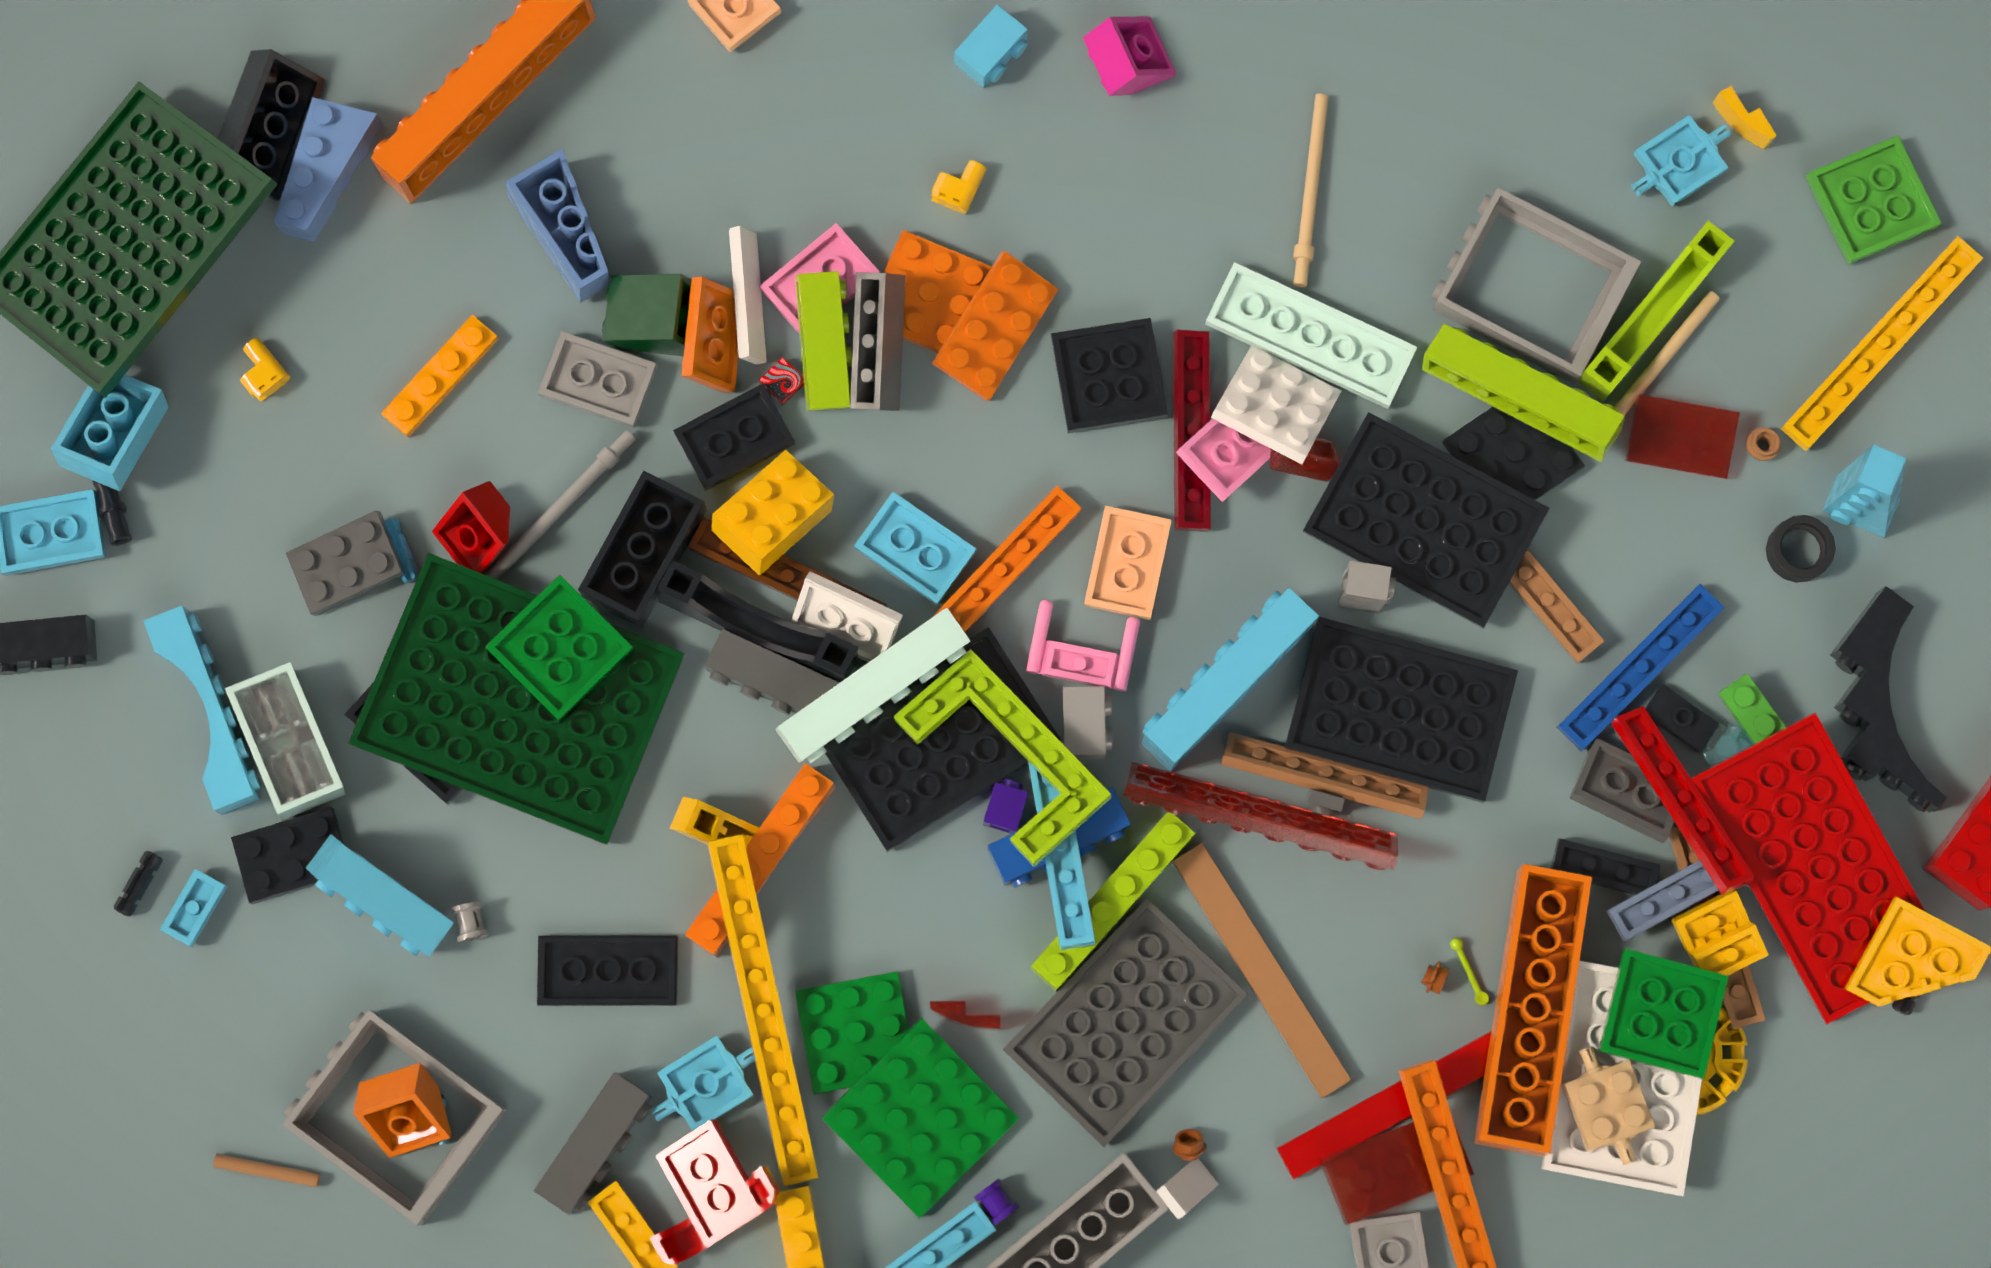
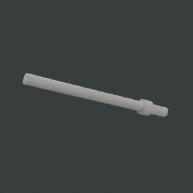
(605, 460)

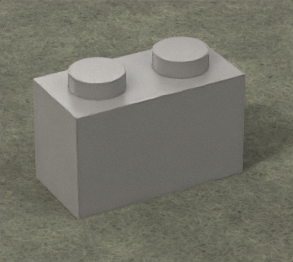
(1366, 586)
(1084, 722)

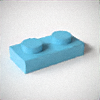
(193, 908)

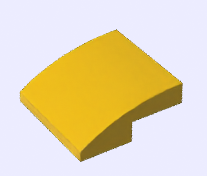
(1720, 935)

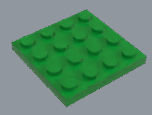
(920, 1118)

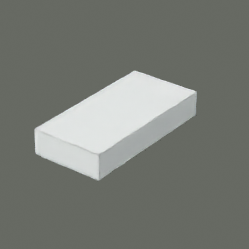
(1187, 1188)

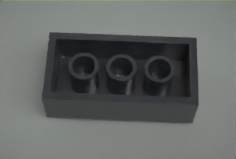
(640, 547)

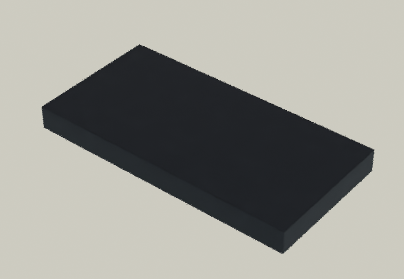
(607, 971)

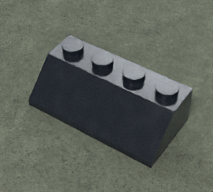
(270, 113)

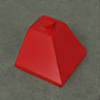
(475, 527)

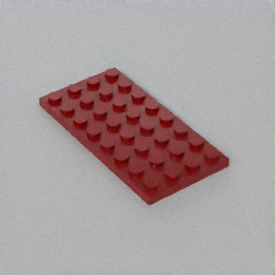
(1813, 854)

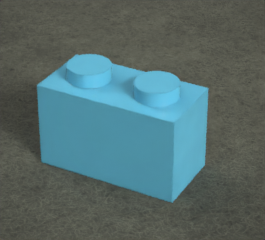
(991, 47)

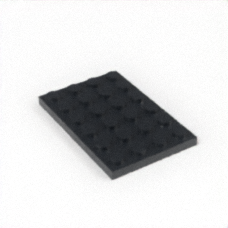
(1428, 518)
(1401, 709)
(914, 785)

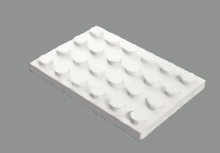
(1670, 1097)

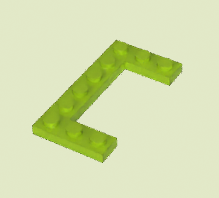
(1077, 788)

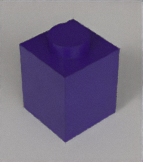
(1006, 806)

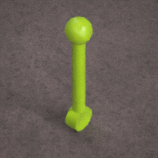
(1480, 997)

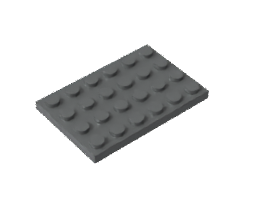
(1125, 1022)

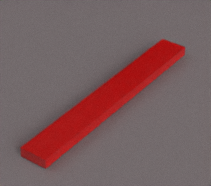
(1379, 1111)

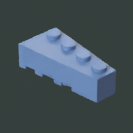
(558, 220)

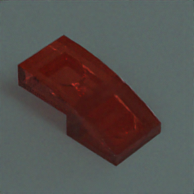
(955, 1012)

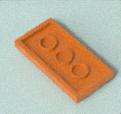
(995, 326)

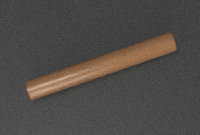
(266, 1170)

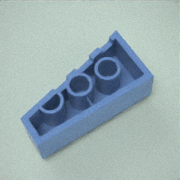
(322, 167)

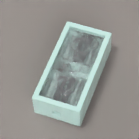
(285, 741)

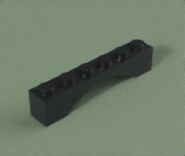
(713, 605)

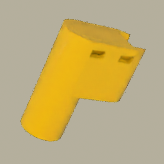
(957, 192)
(266, 374)

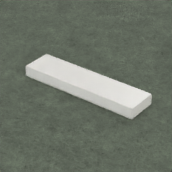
(747, 295)

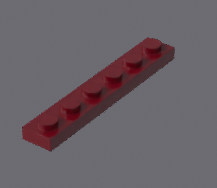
(1191, 414)

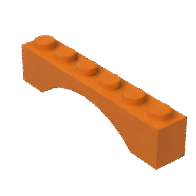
(767, 848)

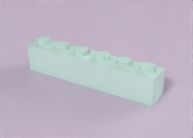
(873, 685)

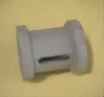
(469, 922)

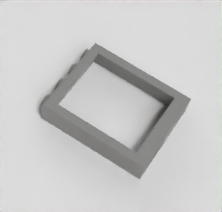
(1562, 234)
(323, 1083)

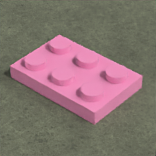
(826, 254)
(1223, 457)

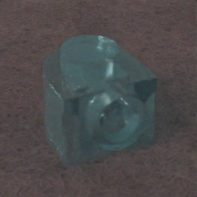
(1724, 743)

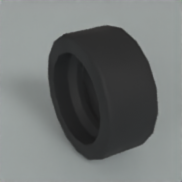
(1814, 527)

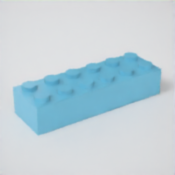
(1231, 677)

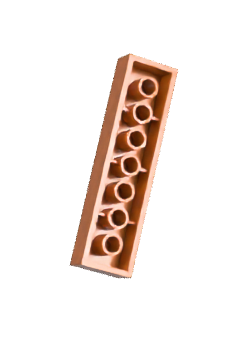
(478, 92)
(1533, 1010)

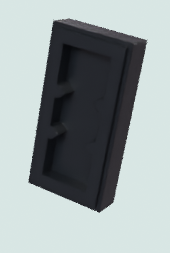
(1681, 718)

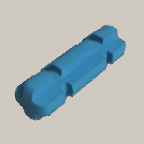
(403, 550)

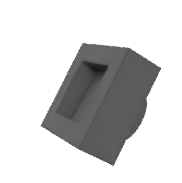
(1324, 803)

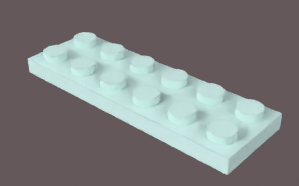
(1311, 335)

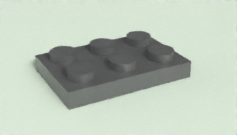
(345, 563)
(1618, 789)

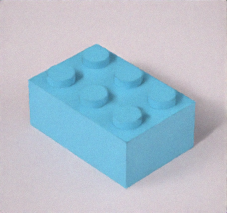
(111, 432)

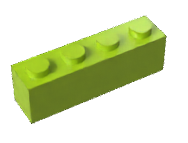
(823, 340)

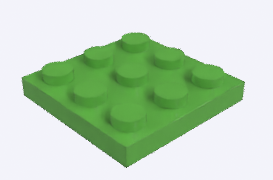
(1873, 200)

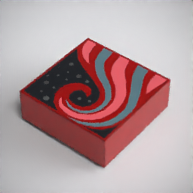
(782, 381)

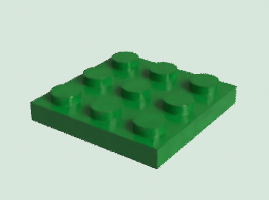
(559, 647)
(1663, 1013)
(849, 1027)

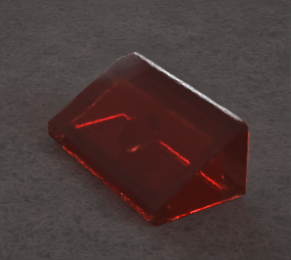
(1318, 464)

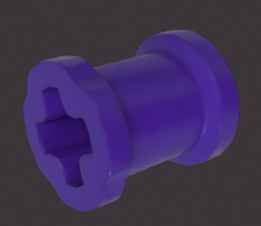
(996, 1201)

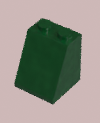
(647, 313)

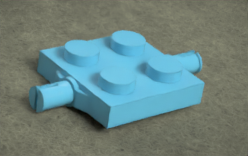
(1680, 160)
(705, 1083)

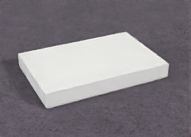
(846, 615)

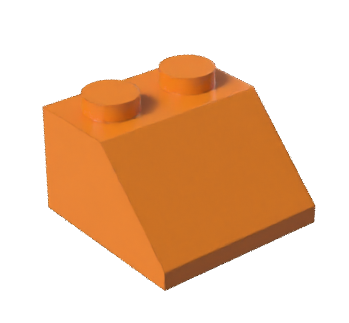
(402, 1110)

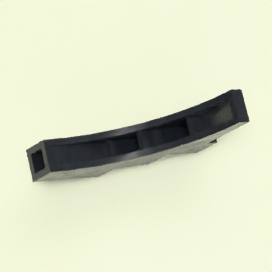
(1867, 704)

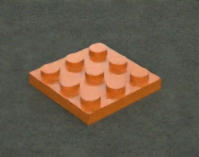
(936, 288)

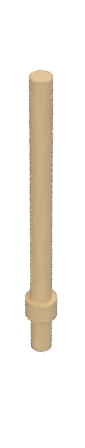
(1304, 250)
(1667, 352)

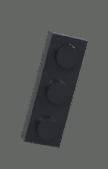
(1605, 867)

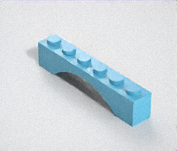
(227, 772)

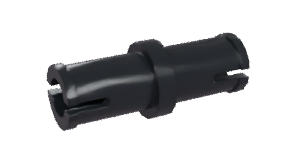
(112, 512)

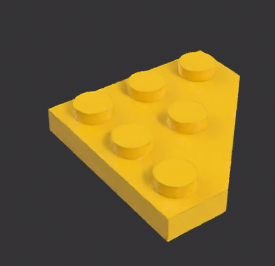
(1914, 956)

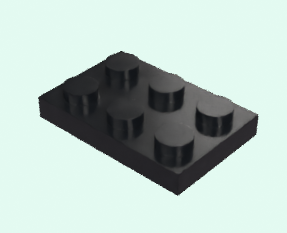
(734, 437)
(277, 855)

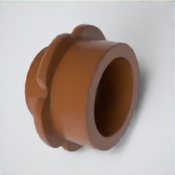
(1435, 977)
(1189, 1144)

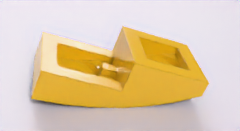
(1750, 126)

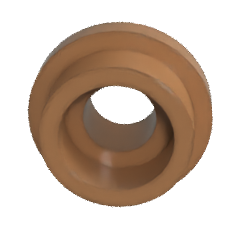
(1767, 435)

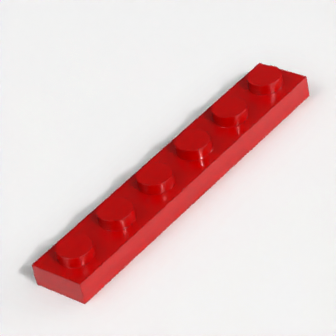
(1683, 800)

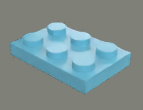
(50, 532)
(915, 548)

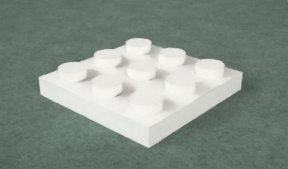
(1276, 404)

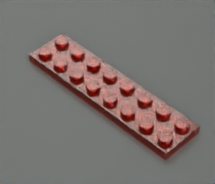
(1262, 815)

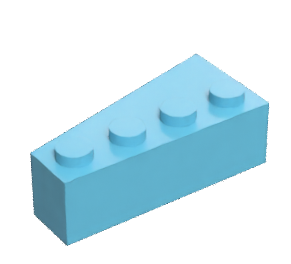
(1868, 491)
(378, 896)

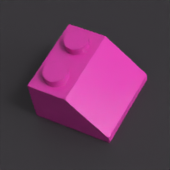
(1128, 54)

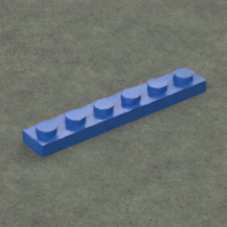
(1640, 667)

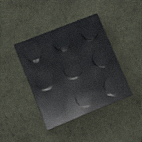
(1109, 375)
(1514, 453)

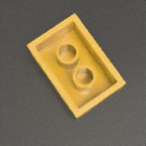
(772, 512)

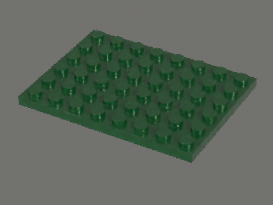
(125, 237)
(470, 723)

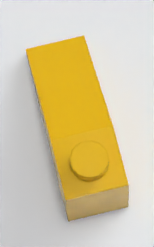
(709, 823)

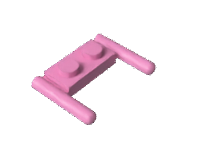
(1078, 662)

